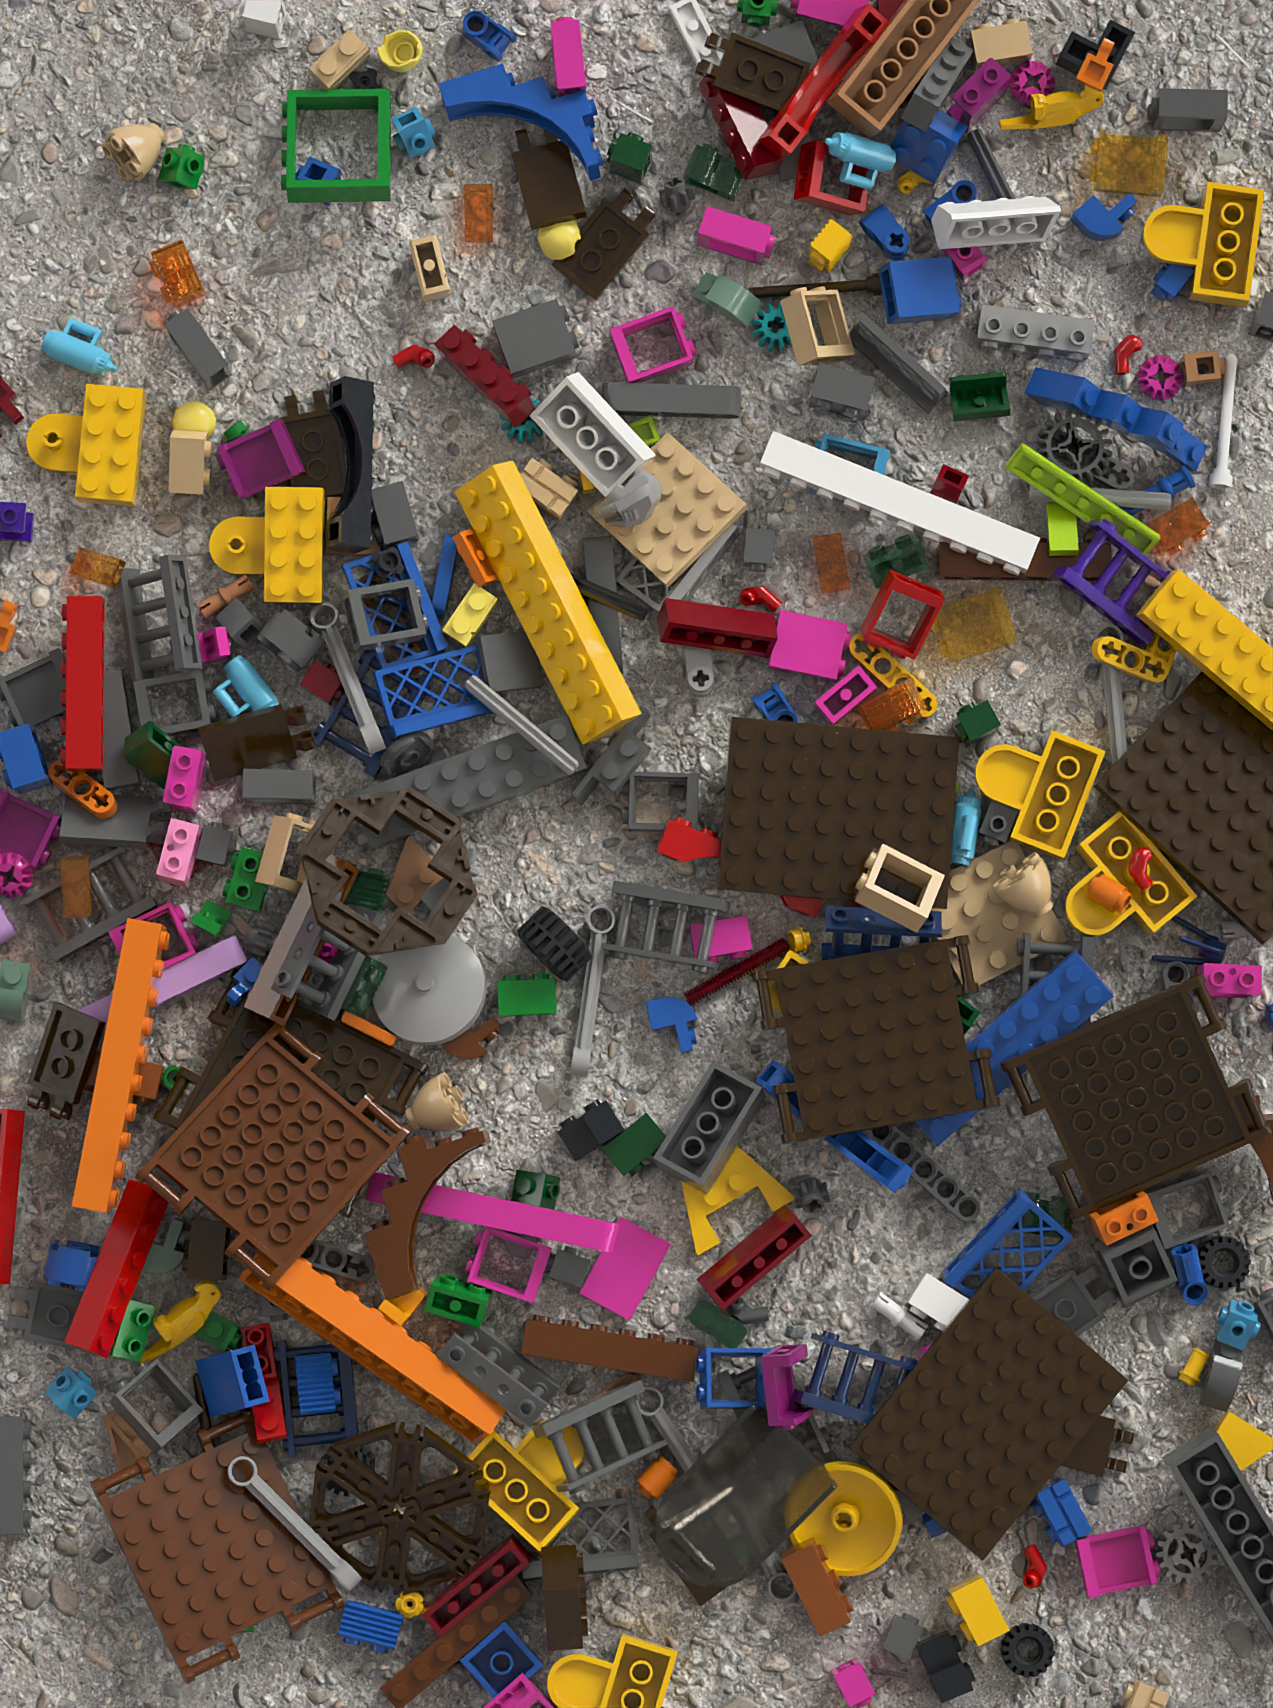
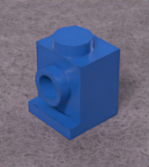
(318, 170)
(1171, 281)

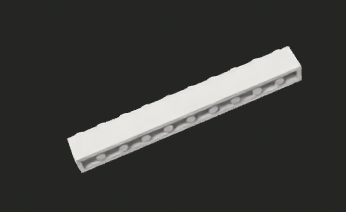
(898, 502)

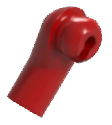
(1123, 351)
(760, 595)
(1137, 868)

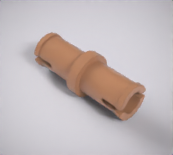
(225, 596)

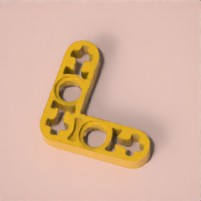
(1151, 656)

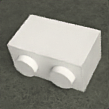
(263, 17)
(935, 1301)

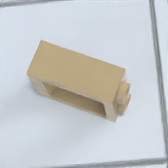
(832, 324)
(275, 852)
(889, 904)

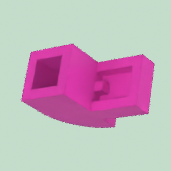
(213, 645)

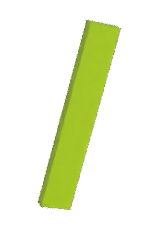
(1078, 497)

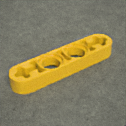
(896, 672)

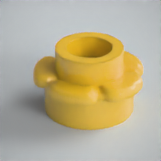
(798, 939)
(408, 1612)

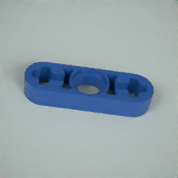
(445, 575)

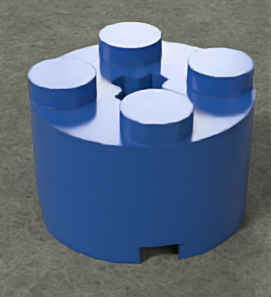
(70, 1263)

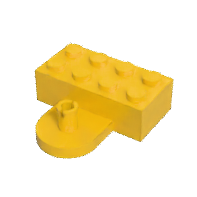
(1212, 240)
(98, 446)
(280, 546)
(1043, 788)
(1109, 853)
(526, 1483)
(632, 1681)

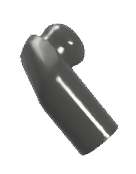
(746, 1314)

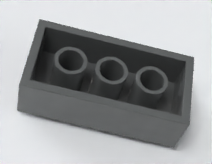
(709, 1127)

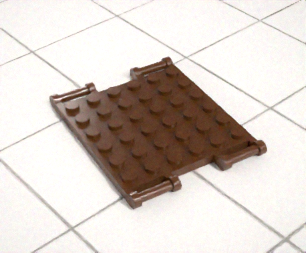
(274, 1153)
(210, 1549)

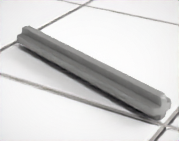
(1120, 498)
(521, 725)

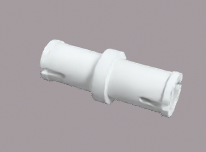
(898, 1315)

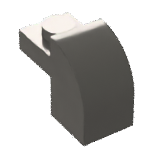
(1222, 1376)

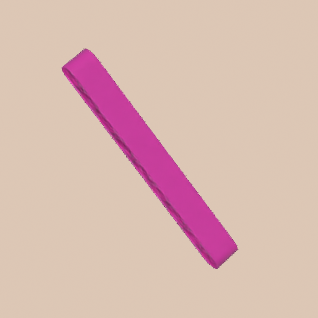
(509, 1215)

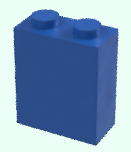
(919, 290)
(232, 1380)

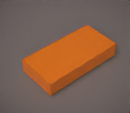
(369, 1028)

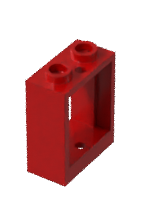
(809, 181)
(930, 596)

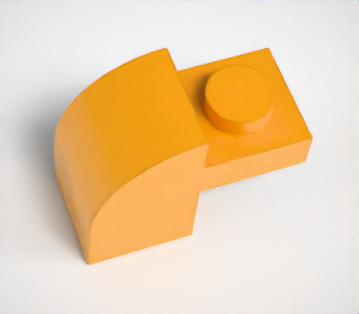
(401, 1308)

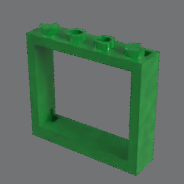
(345, 189)

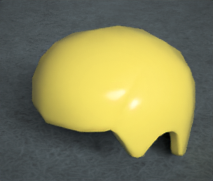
(400, 51)
(559, 239)
(194, 417)

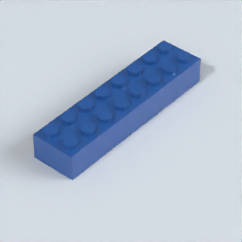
(1044, 1012)

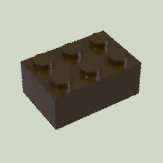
(562, 1597)

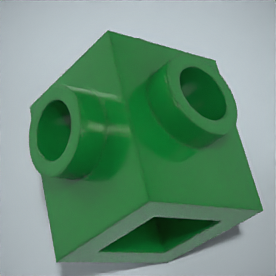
(757, 15)
(181, 167)

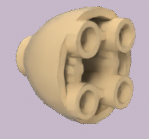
(134, 149)
(1026, 886)
(438, 1106)

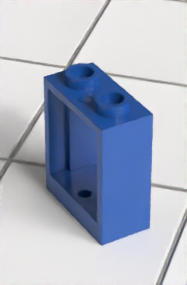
(703, 1367)

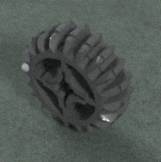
(1085, 445)

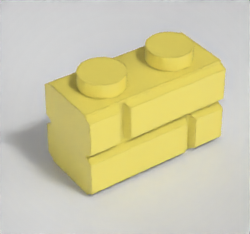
(470, 616)

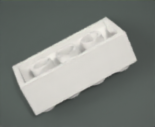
(994, 222)
(591, 434)

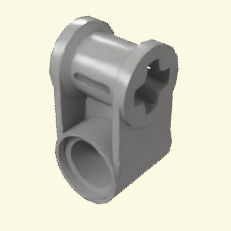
(698, 663)

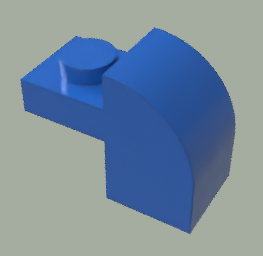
(1098, 222)
(673, 1012)

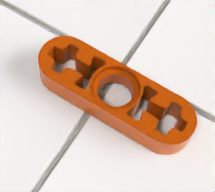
(85, 800)

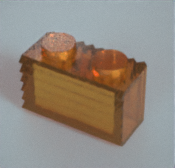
(177, 273)
(892, 707)
(75, 886)

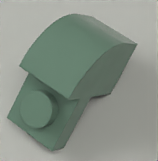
(727, 297)
(13, 990)
(167, 1257)

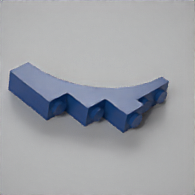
(496, 94)
(1118, 412)
(856, 1146)

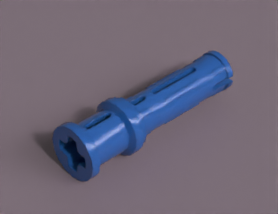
(1171, 484)

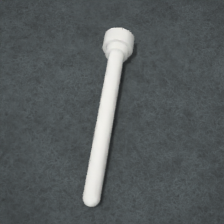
(1221, 475)

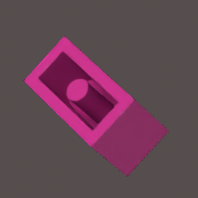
(845, 696)
(729, 938)
(853, 1683)

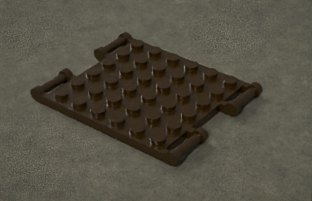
(875, 1039)
(350, 1065)
(1136, 1097)

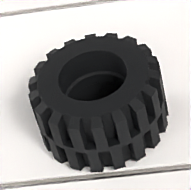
(554, 943)

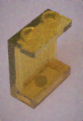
(1129, 164)
(975, 626)

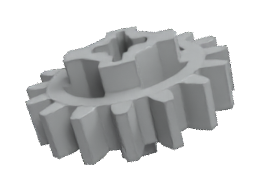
(1174, 1558)

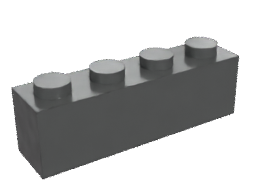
(937, 84)
(117, 726)
(13, 1475)

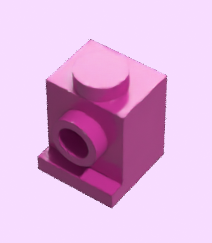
(968, 264)

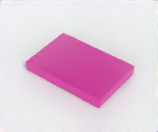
(623, 1276)

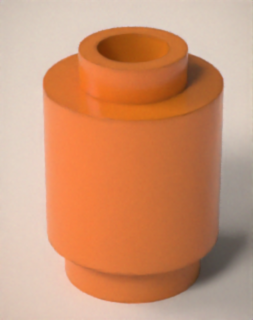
(1109, 894)
(656, 1478)

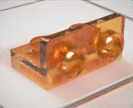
(1179, 526)

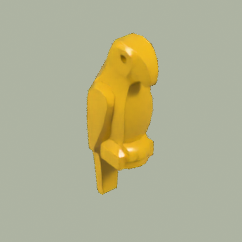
(1056, 109)
(183, 1319)

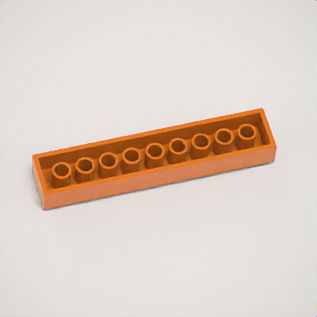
(119, 1066)
(380, 1347)

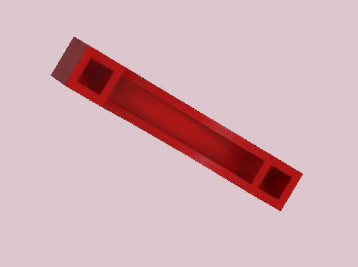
(803, 105)
(686, 844)

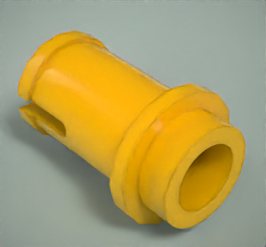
(1193, 1367)

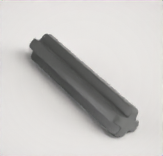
(989, 164)

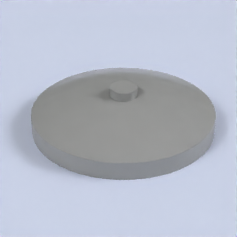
(431, 992)

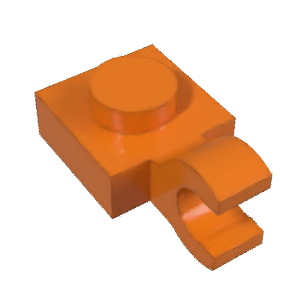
(1096, 68)
(7, 630)

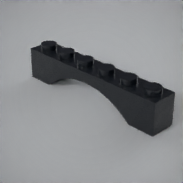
(352, 408)

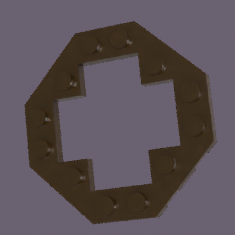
(403, 930)

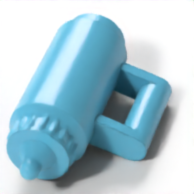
(863, 153)
(77, 352)
(248, 685)
(965, 828)

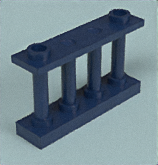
(324, 730)
(868, 922)
(348, 1402)
(838, 1403)

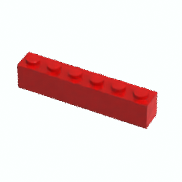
(84, 683)
(10, 1159)
(117, 1269)

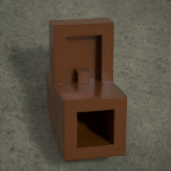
(468, 1045)

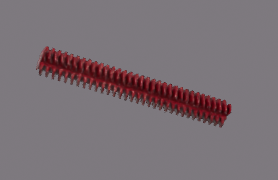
(737, 971)

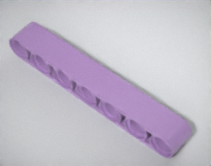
(185, 975)

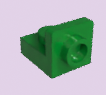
(212, 918)
(219, 1332)

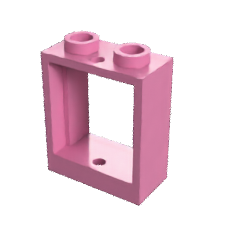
(179, 860)

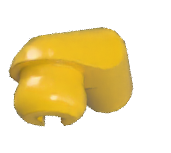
(909, 181)

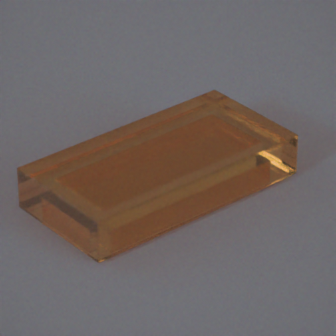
(478, 212)
(831, 563)
(97, 567)

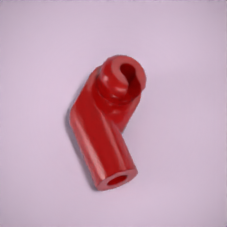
(416, 355)
(1036, 1568)

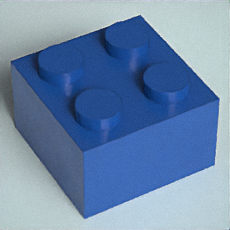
(931, 150)
(23, 760)
(501, 1659)

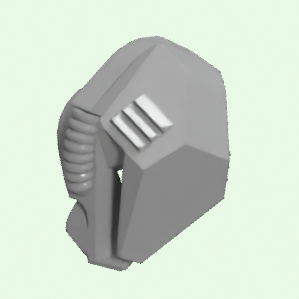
(631, 503)

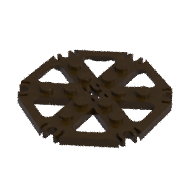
(420, 1506)

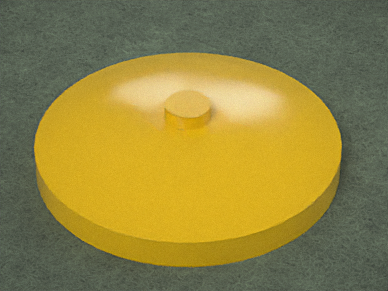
(856, 1521)

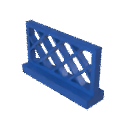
(433, 640)
(435, 717)
(993, 1233)

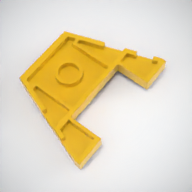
(735, 1179)

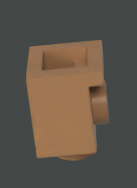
(1209, 359)

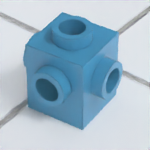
(413, 133)
(1237, 1324)
(71, 1391)

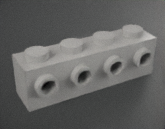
(1034, 332)

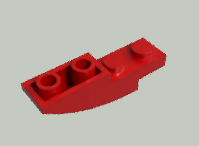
(269, 1415)

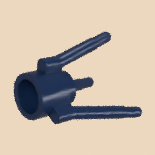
(1209, 949)

